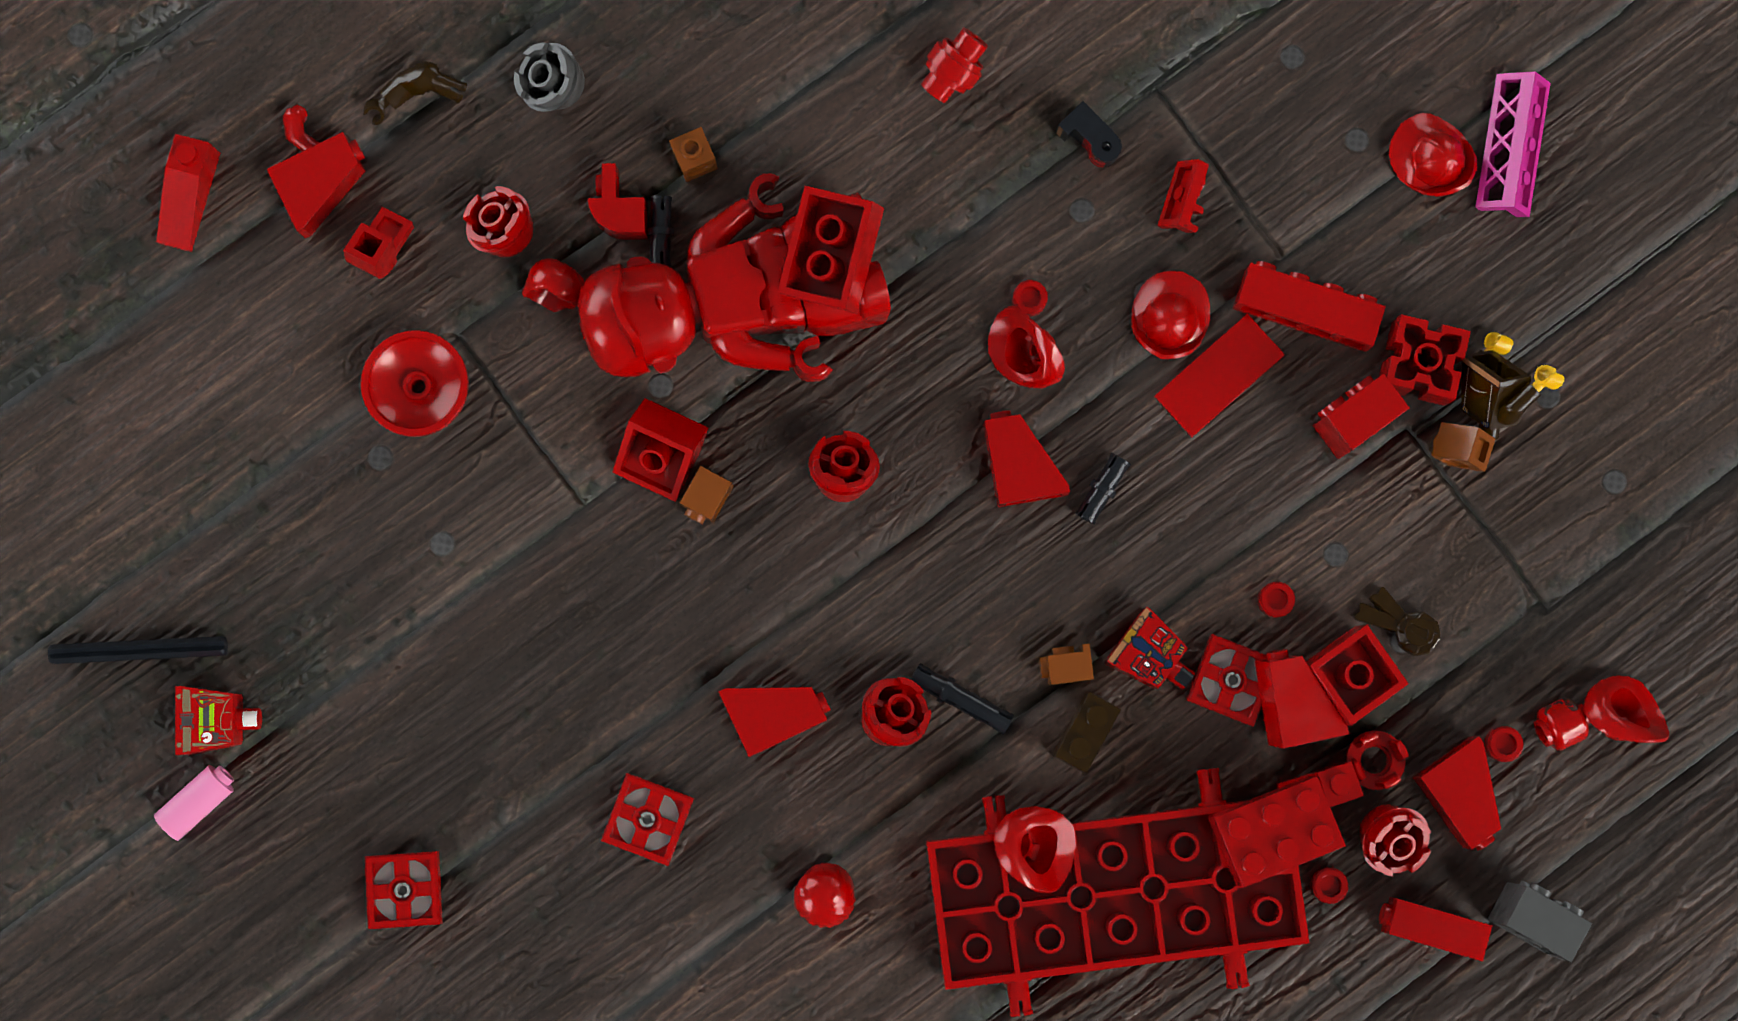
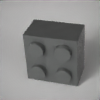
(1539, 921)

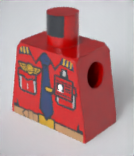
(1150, 653)

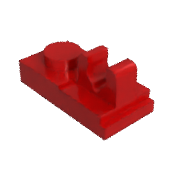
(1182, 195)

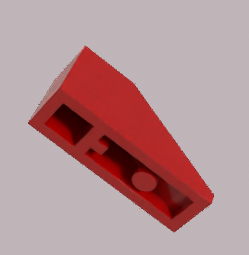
(185, 191)

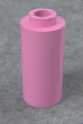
(195, 801)

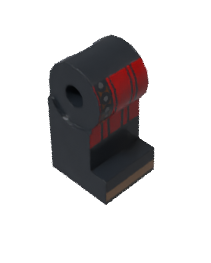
(1092, 134)

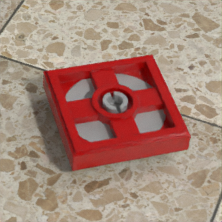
(1227, 681)
(647, 819)
(403, 890)

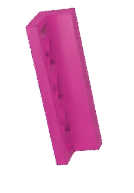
(1524, 146)

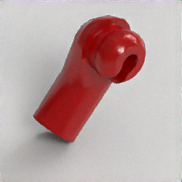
(294, 128)

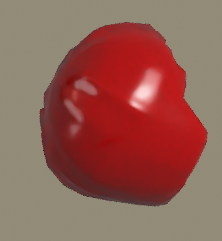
(553, 285)
(825, 895)

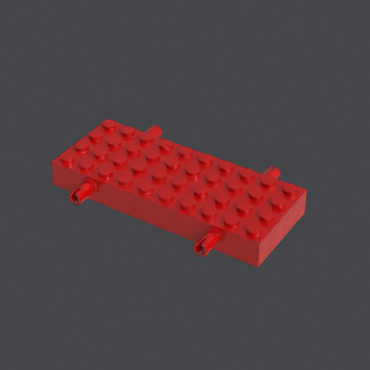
(1134, 897)

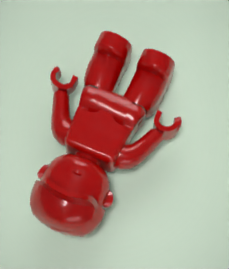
(651, 315)

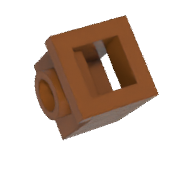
(1067, 666)

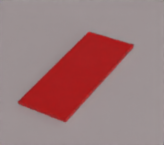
(1219, 375)

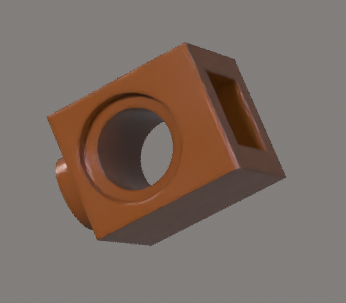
(693, 154)
(1463, 446)
(705, 496)

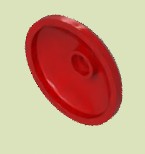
(396, 368)

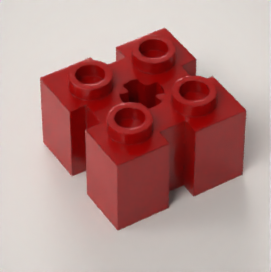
(1441, 349)

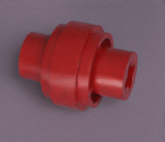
(954, 65)

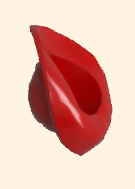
(1432, 156)
(1171, 314)
(1024, 350)
(1625, 711)
(1036, 847)

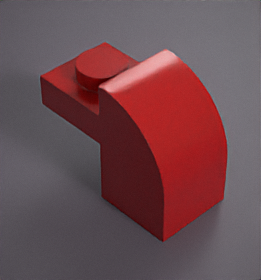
(615, 215)
(377, 245)

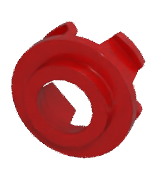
(1396, 759)

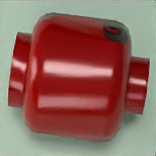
(1562, 724)

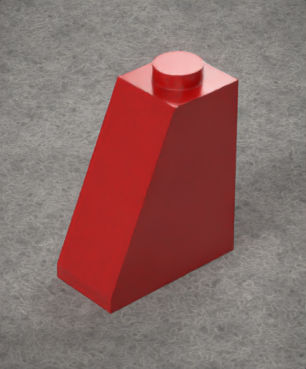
(317, 180)
(1019, 463)
(1295, 702)
(773, 714)
(1463, 793)
(1435, 928)

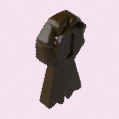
(1415, 632)

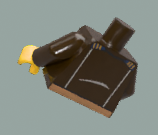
(1497, 390)

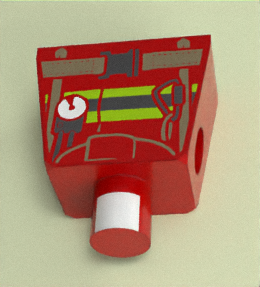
(211, 720)

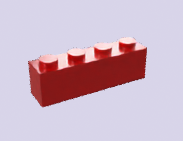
(1309, 306)

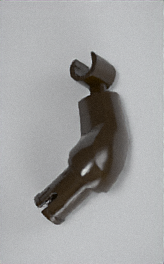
(413, 82)

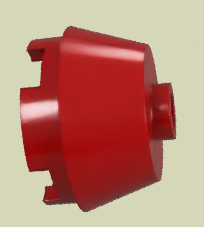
(499, 222)
(844, 466)
(895, 712)
(1394, 839)

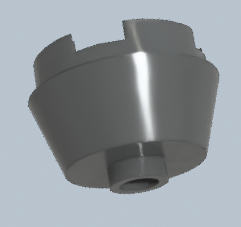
(549, 77)

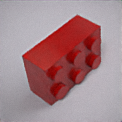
(831, 249)
(1277, 831)

